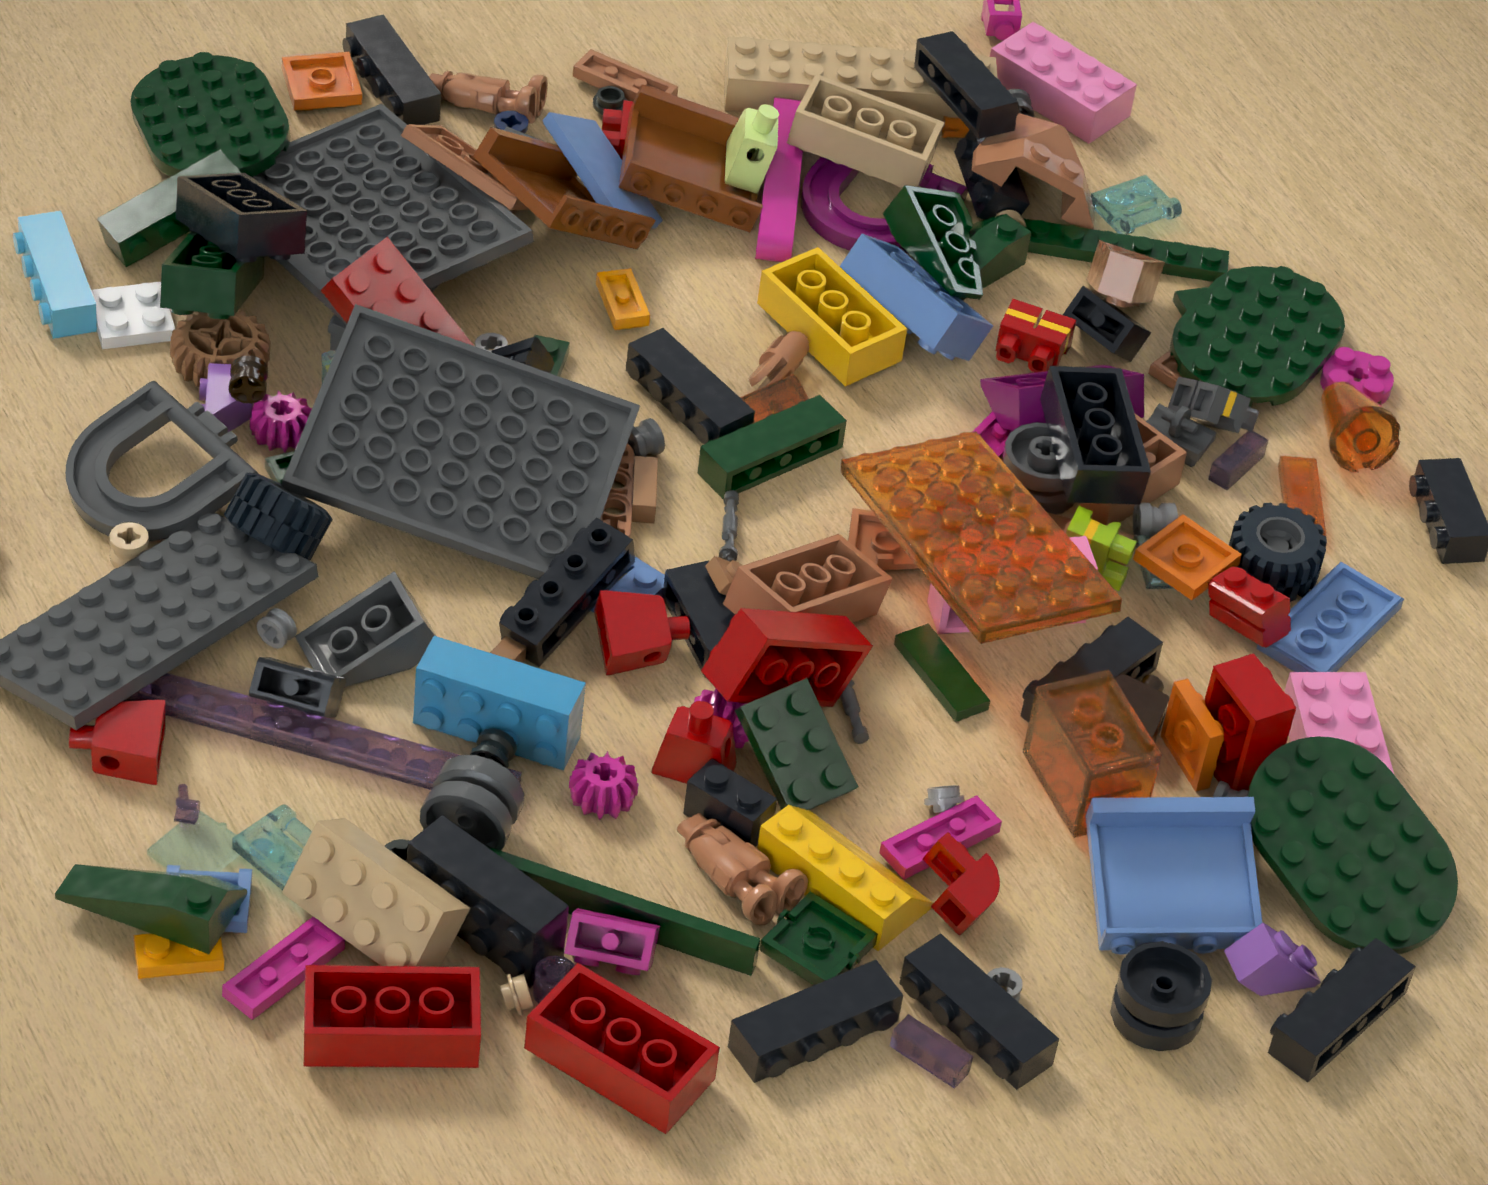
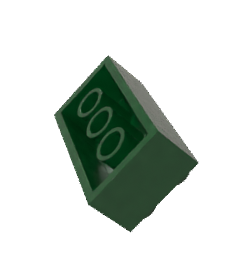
(207, 279)

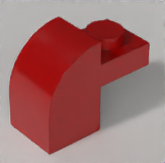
(970, 882)

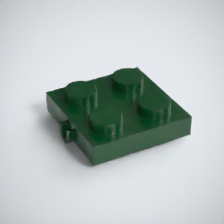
(817, 940)

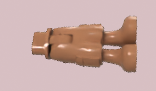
(492, 94)
(741, 869)

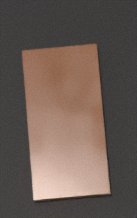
(458, 157)

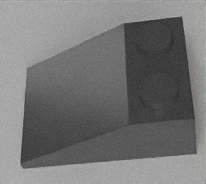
(369, 635)

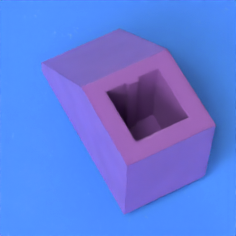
(218, 399)
(1271, 962)

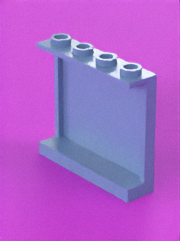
(1173, 871)

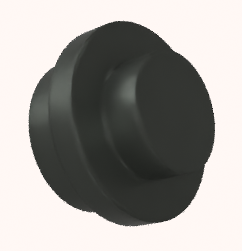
(608, 98)

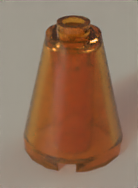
(1358, 428)

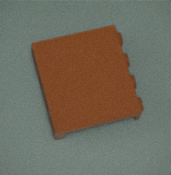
(680, 158)
(552, 191)

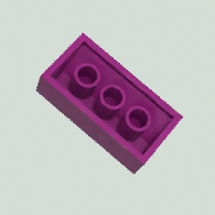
(1018, 403)

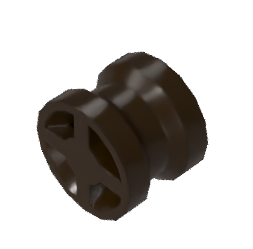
(248, 379)

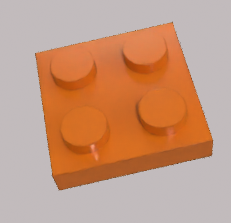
(321, 81)
(1186, 556)
(1192, 734)

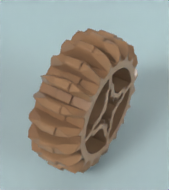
(216, 341)

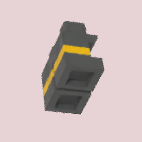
(1214, 405)

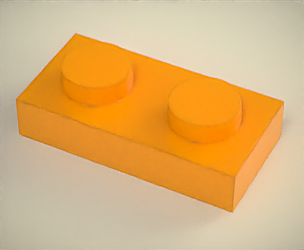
(622, 299)
(163, 957)

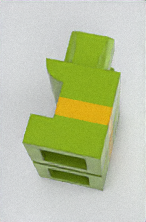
(1105, 545)

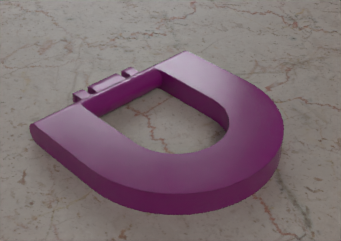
(838, 223)

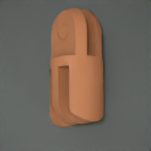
(781, 358)

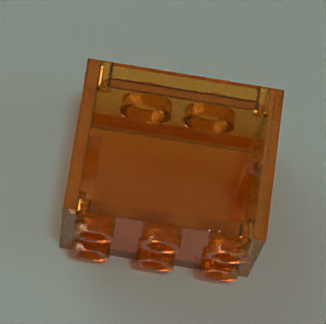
(1088, 746)

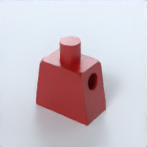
(635, 630)
(126, 740)
(693, 740)

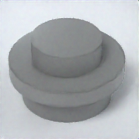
(943, 797)

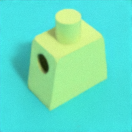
(756, 134)

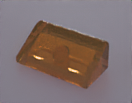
(775, 397)

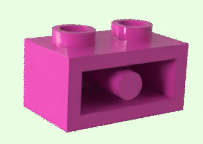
(611, 940)

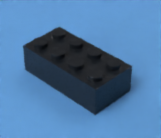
(241, 216)
(1095, 435)
(509, 913)

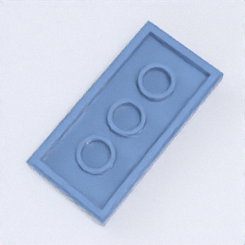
(596, 163)
(1334, 621)

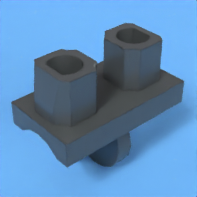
(1183, 431)

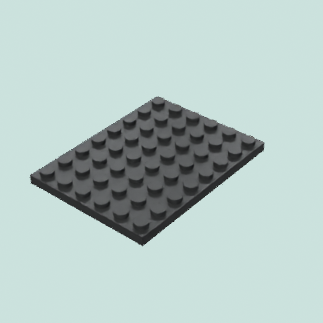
(373, 185)
(458, 444)

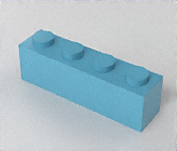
(55, 274)

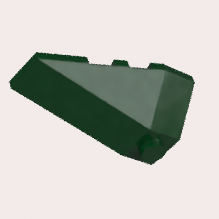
(936, 234)
(1000, 247)
(167, 904)

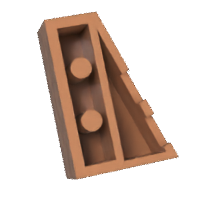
(1124, 275)
(1166, 467)

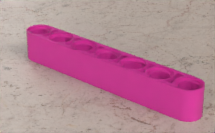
(780, 191)

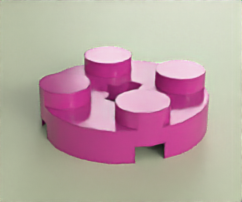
(1371, 370)

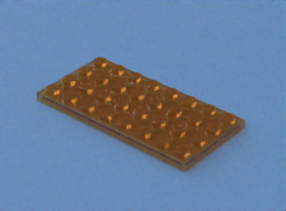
(980, 537)

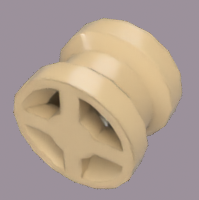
(127, 542)

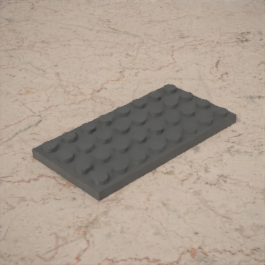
(146, 619)

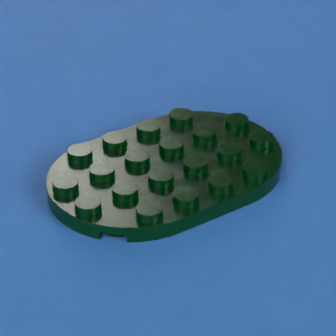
(209, 106)
(1259, 333)
(1351, 845)

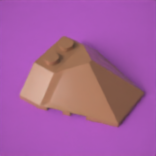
(1044, 152)

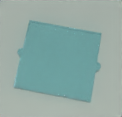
(196, 847)

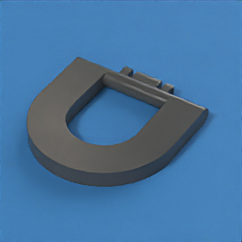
(127, 426)

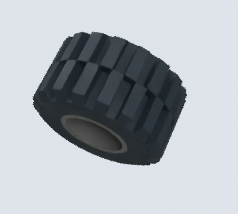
(277, 516)
(1280, 547)

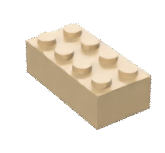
(865, 132)
(374, 897)

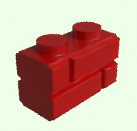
(1249, 606)

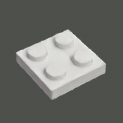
(132, 315)

